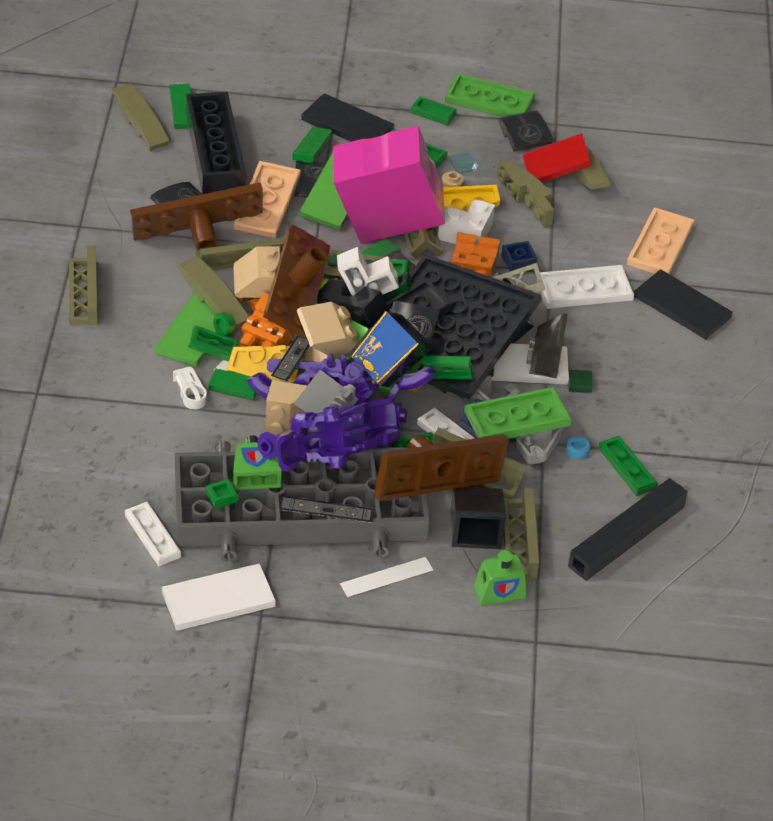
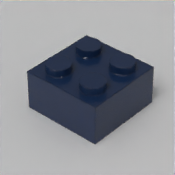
(518, 255)

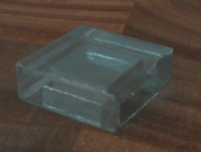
(463, 162)

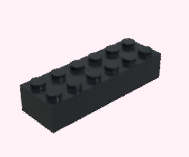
(215, 141)

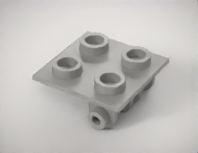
(324, 393)

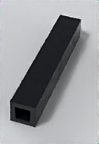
(627, 529)

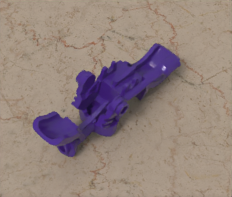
(345, 374)
(333, 434)

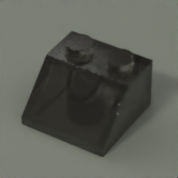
(547, 347)

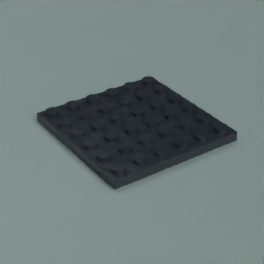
(482, 321)

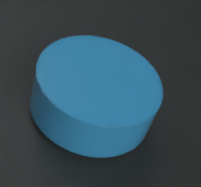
(577, 447)

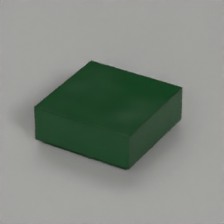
(580, 381)

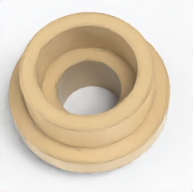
(452, 179)

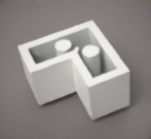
(474, 222)
(357, 274)

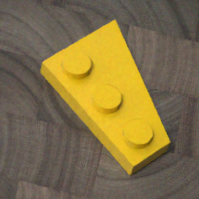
(463, 196)
(255, 358)

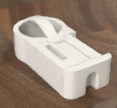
(190, 385)

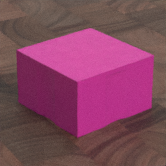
(388, 185)

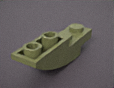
(527, 189)

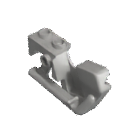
(533, 447)

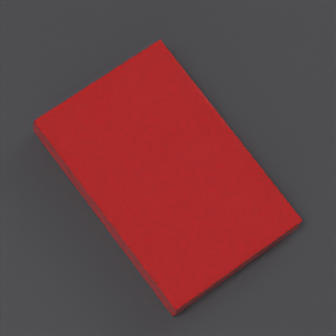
(558, 159)

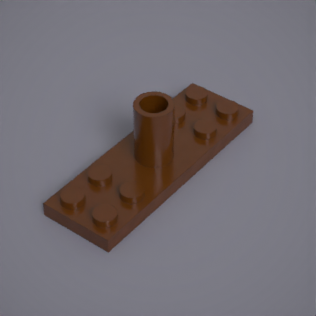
(197, 214)
(296, 279)
(440, 467)

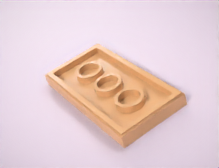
(278, 188)
(660, 241)

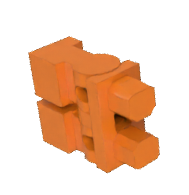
(475, 257)
(262, 331)

